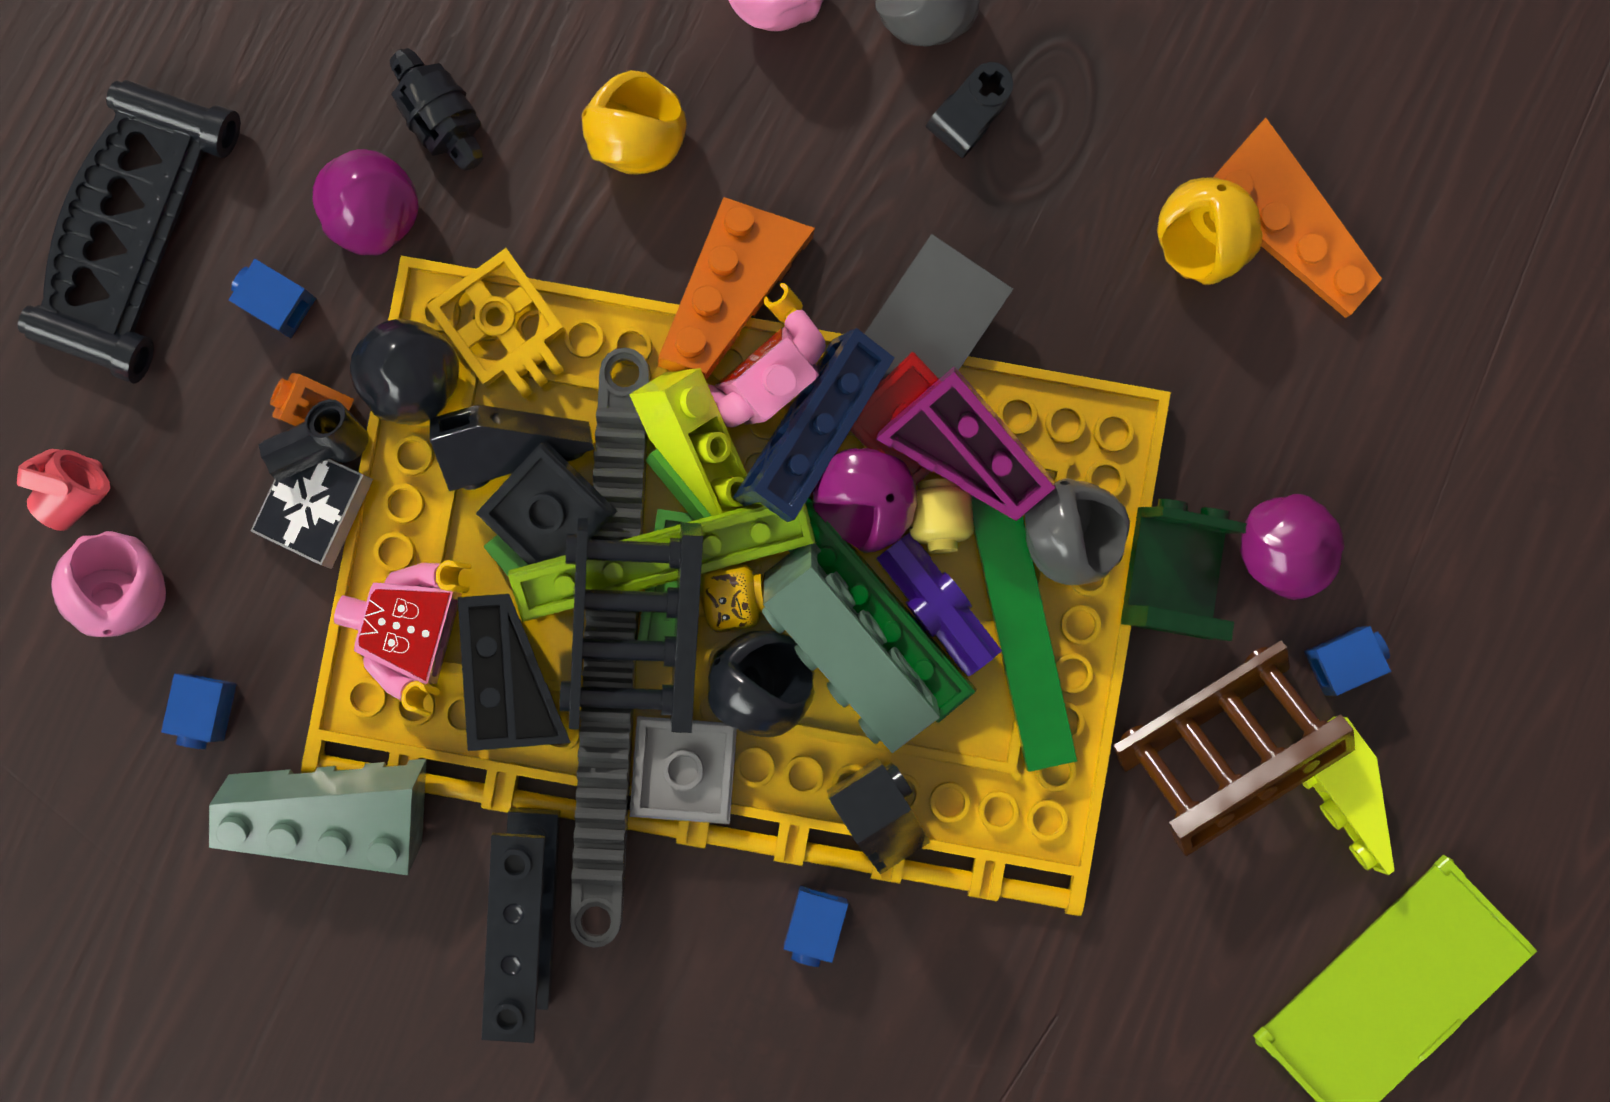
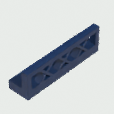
(815, 425)

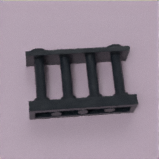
(677, 603)
(520, 924)

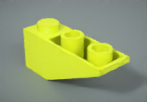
(692, 436)
(1356, 803)

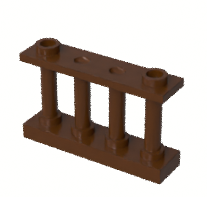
(1237, 794)

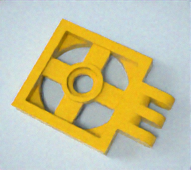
(522, 355)

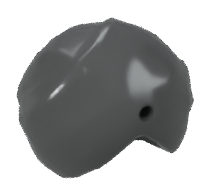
(927, 21)
(1077, 532)

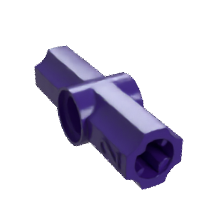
(939, 605)

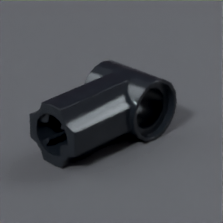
(325, 434)

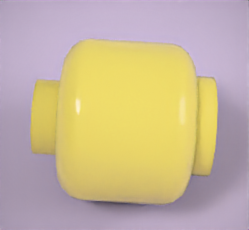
(942, 516)

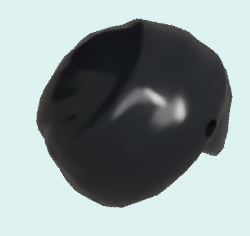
(404, 371)
(760, 684)

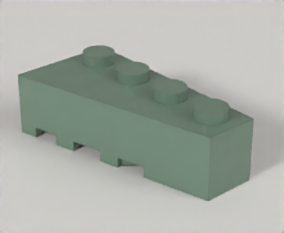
(847, 649)
(325, 816)

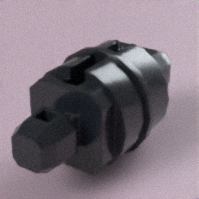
(436, 109)

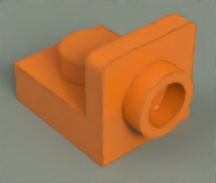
(298, 395)

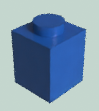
(271, 297)
(1349, 660)
(198, 710)
(815, 926)

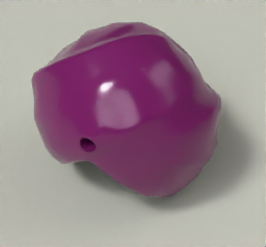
(365, 202)
(866, 498)
(1292, 546)

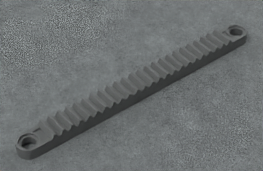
(608, 732)

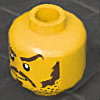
(731, 597)

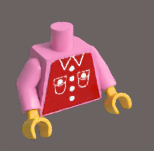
(773, 371)
(406, 628)

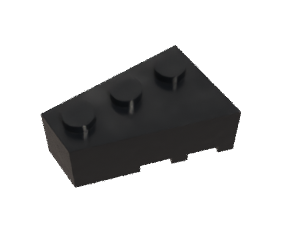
(502, 680)
(878, 814)

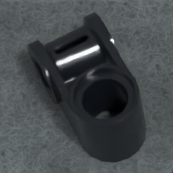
(967, 113)

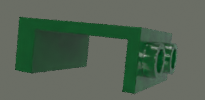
(1177, 570)

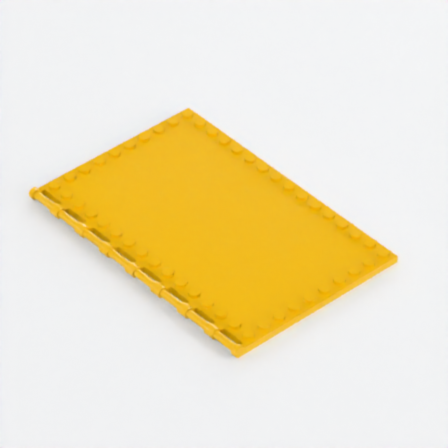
(962, 771)

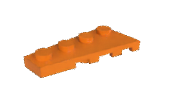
(1299, 222)
(735, 271)

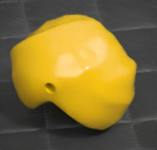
(634, 124)
(1209, 229)

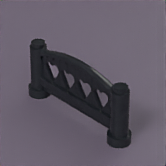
(106, 328)

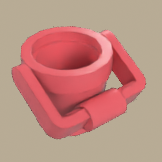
(62, 486)

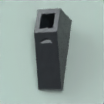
(495, 441)

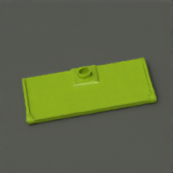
(1396, 990)

